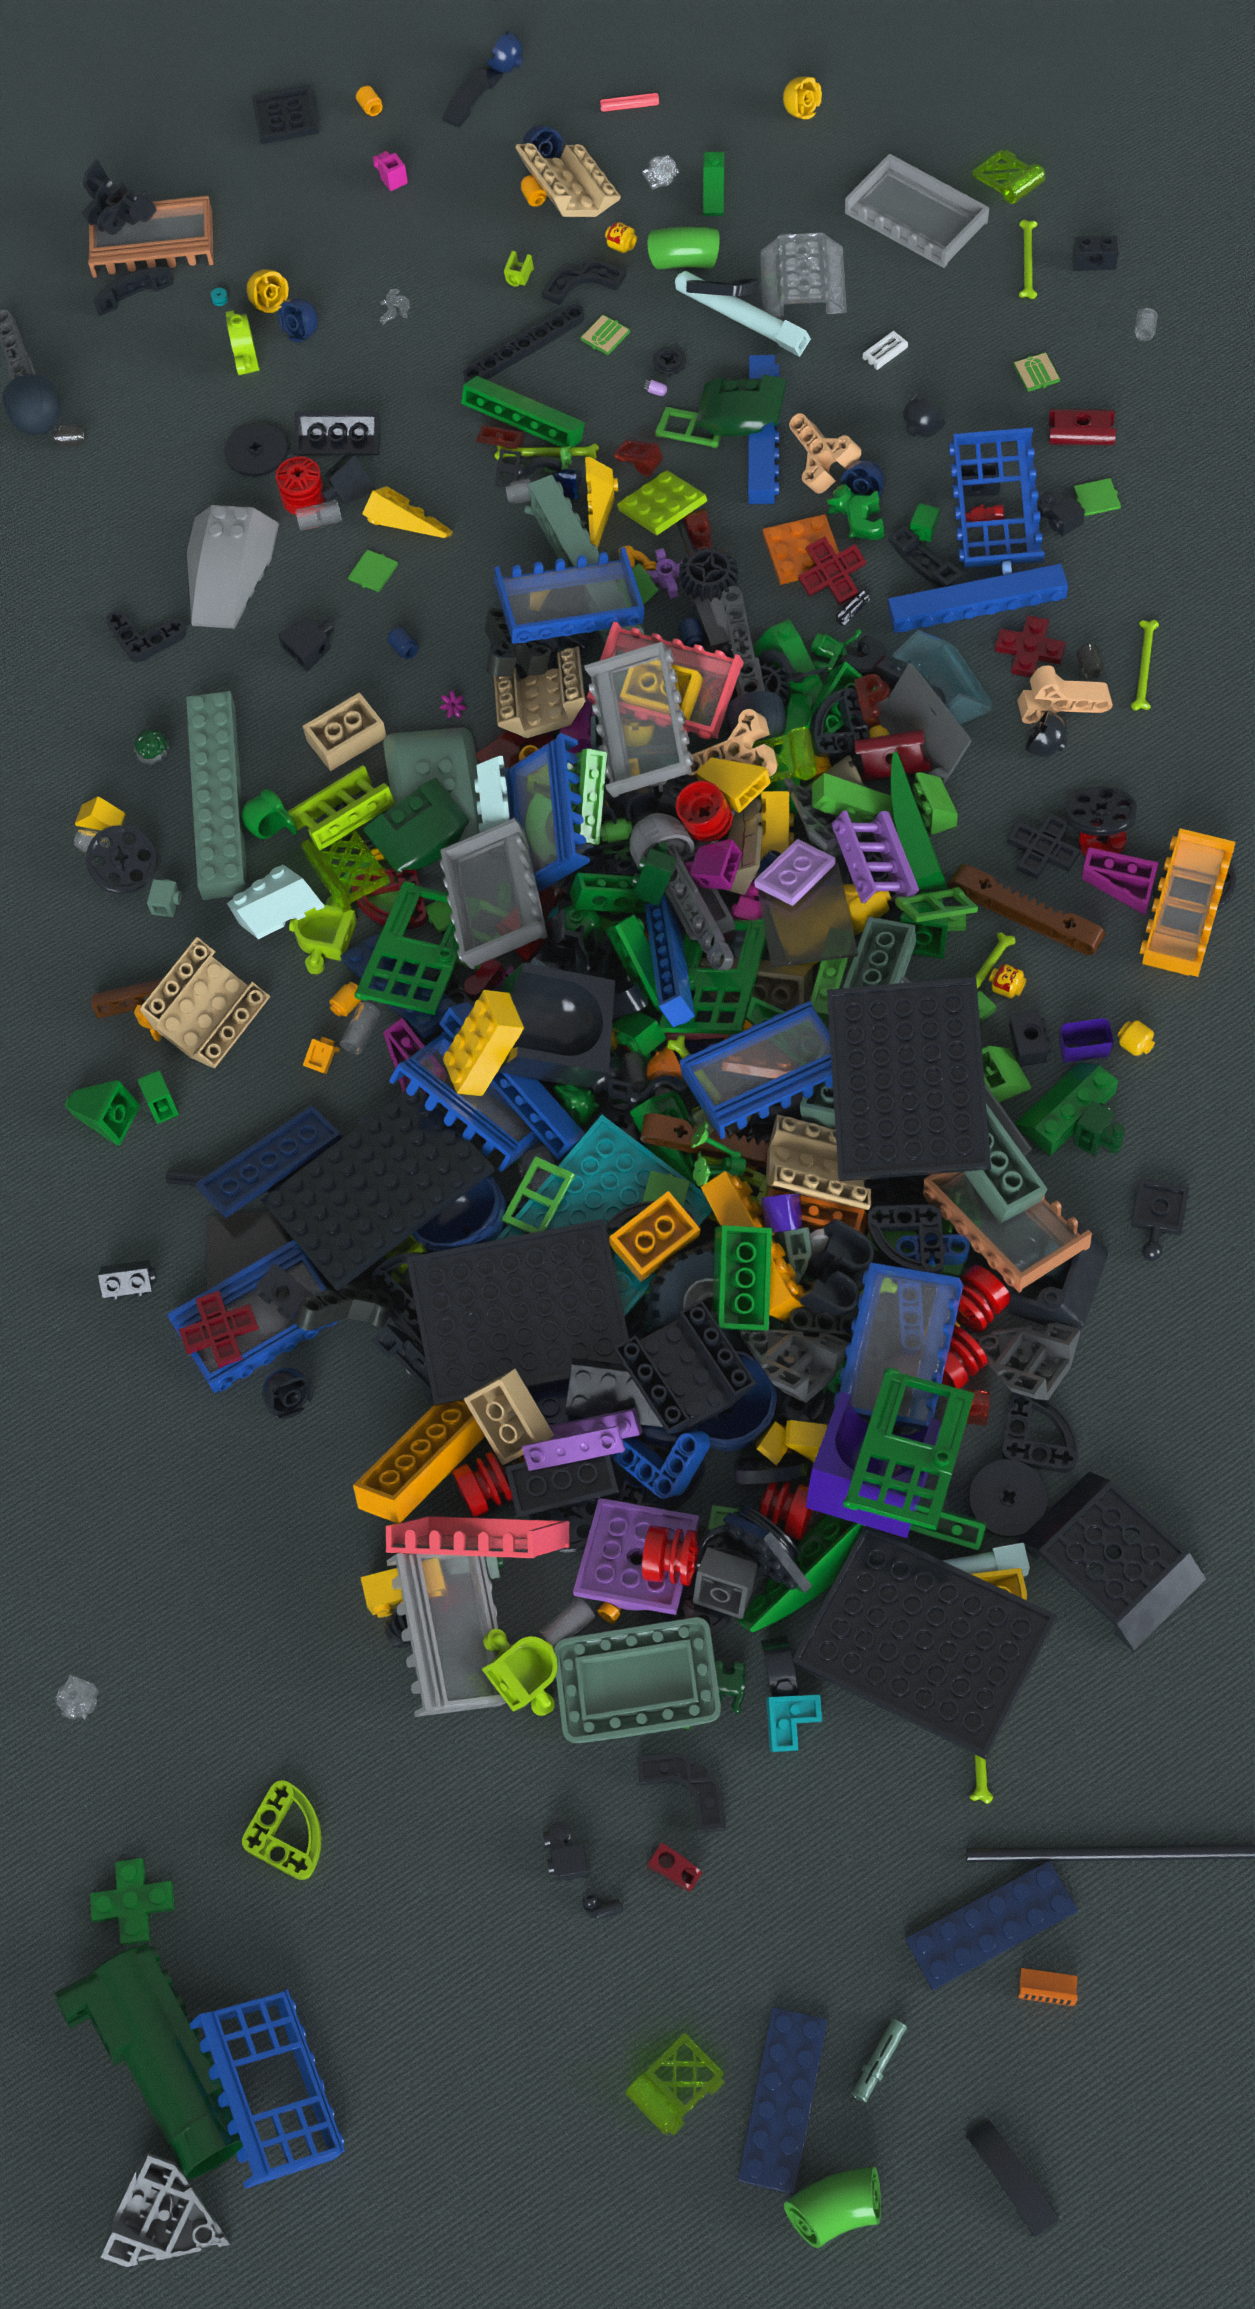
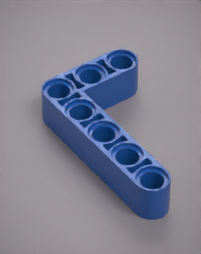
(949, 1242)
(662, 1470)

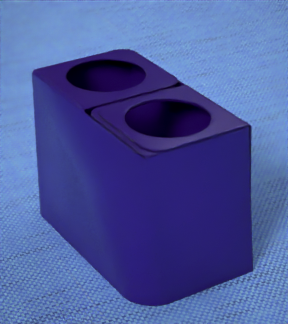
(1089, 1030)
(782, 1212)

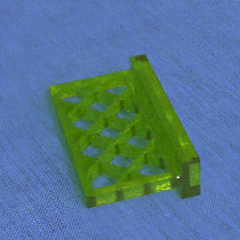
(321, 864)

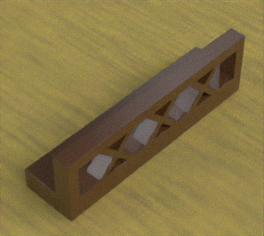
(122, 999)

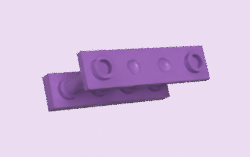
(890, 849)
(583, 1439)

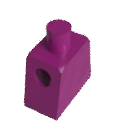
(715, 865)

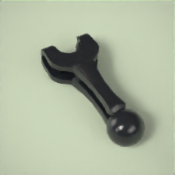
(876, 662)

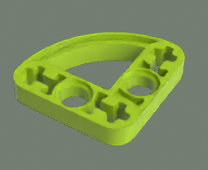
(269, 1842)

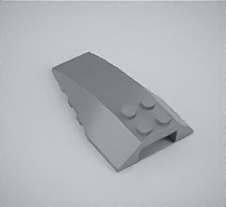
(226, 561)

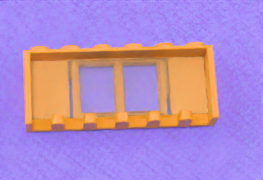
(1187, 902)

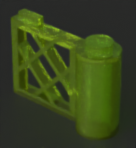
(1018, 183)
(798, 752)
(659, 2102)

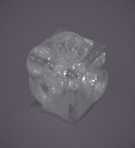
(660, 171)
(77, 1698)

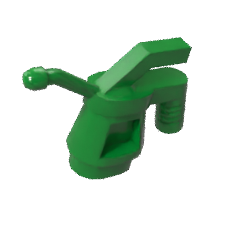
(830, 648)

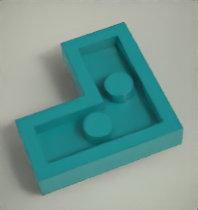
(783, 1716)

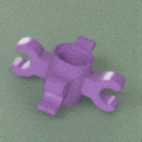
(666, 573)

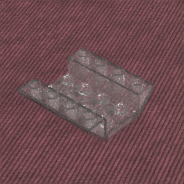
(803, 271)

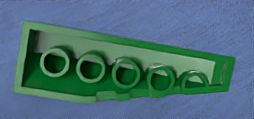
(797, 714)
(913, 832)
(820, 1561)

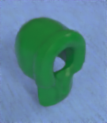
(266, 815)

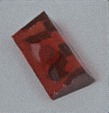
(500, 437)

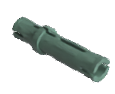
(862, 2090)

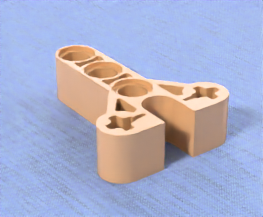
(822, 453)
(1057, 695)
(749, 729)

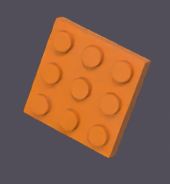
(788, 544)

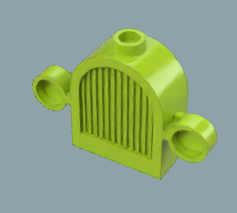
(242, 343)
(324, 934)
(521, 1671)

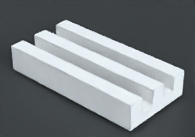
(888, 351)

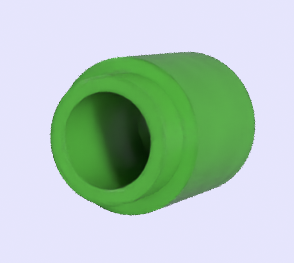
(615, 832)

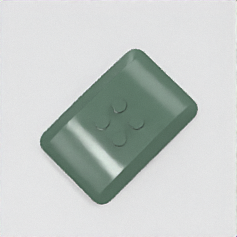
(439, 753)
(637, 1680)

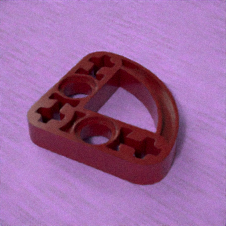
(381, 916)

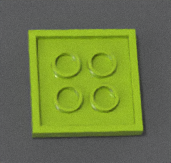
(662, 502)

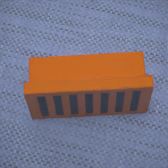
(1048, 1987)

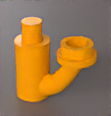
(634, 555)

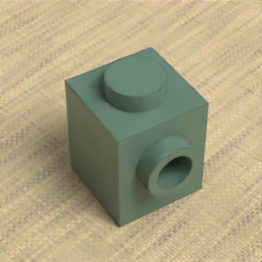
(164, 898)

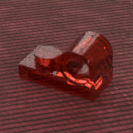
(643, 455)
(869, 698)
(979, 1408)

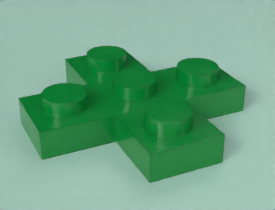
(132, 1902)

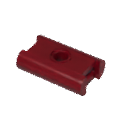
(1082, 427)
(877, 762)

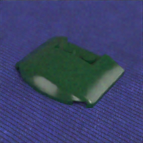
(740, 405)
(418, 828)

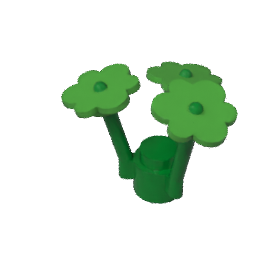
(733, 1164)

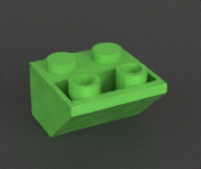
(934, 803)
(1003, 1073)

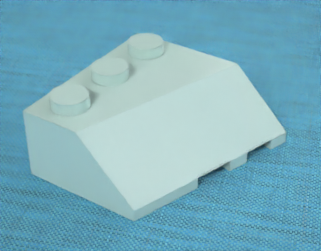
(493, 793)
(273, 901)

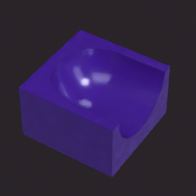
(837, 1463)

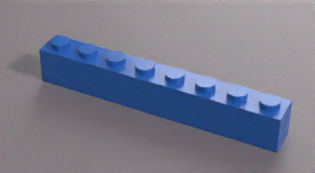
(762, 447)
(977, 598)
(669, 962)
(526, 1097)

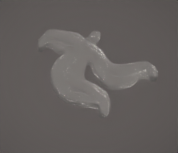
(392, 301)

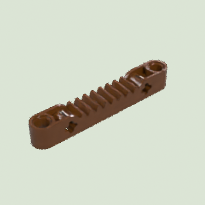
(1081, 935)
(661, 1129)

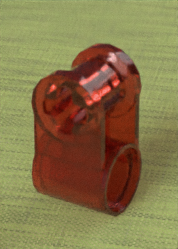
(699, 529)

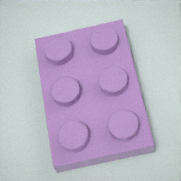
(794, 872)

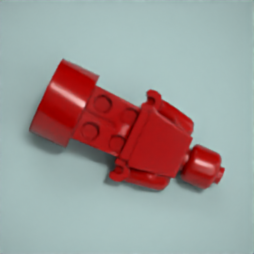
(988, 514)

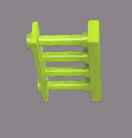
(347, 819)

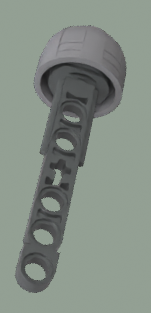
(668, 829)

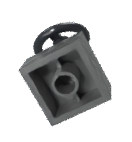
(724, 1575)

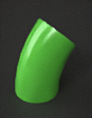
(683, 247)
(836, 2205)

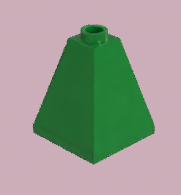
(929, 934)
(105, 1108)

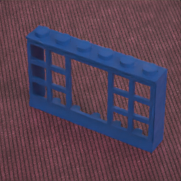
(1028, 490)
(235, 2098)

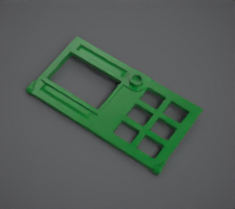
(404, 949)
(732, 980)
(883, 1445)

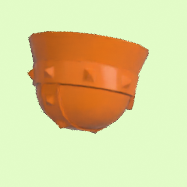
(663, 1063)

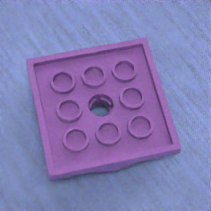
(613, 1541)

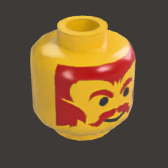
(620, 237)
(1007, 981)

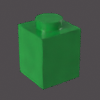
(925, 522)

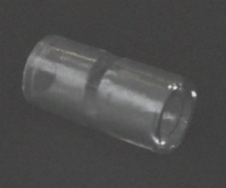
(318, 515)
(360, 1028)
(567, 1622)

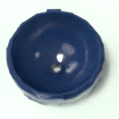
(467, 1221)
(749, 1415)

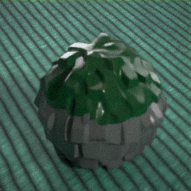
(151, 746)

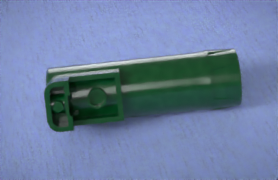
(149, 2030)

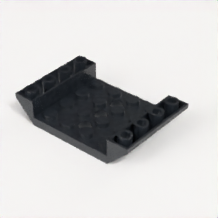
(1136, 1588)

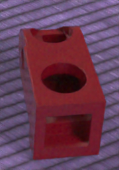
(484, 979)
(674, 1867)

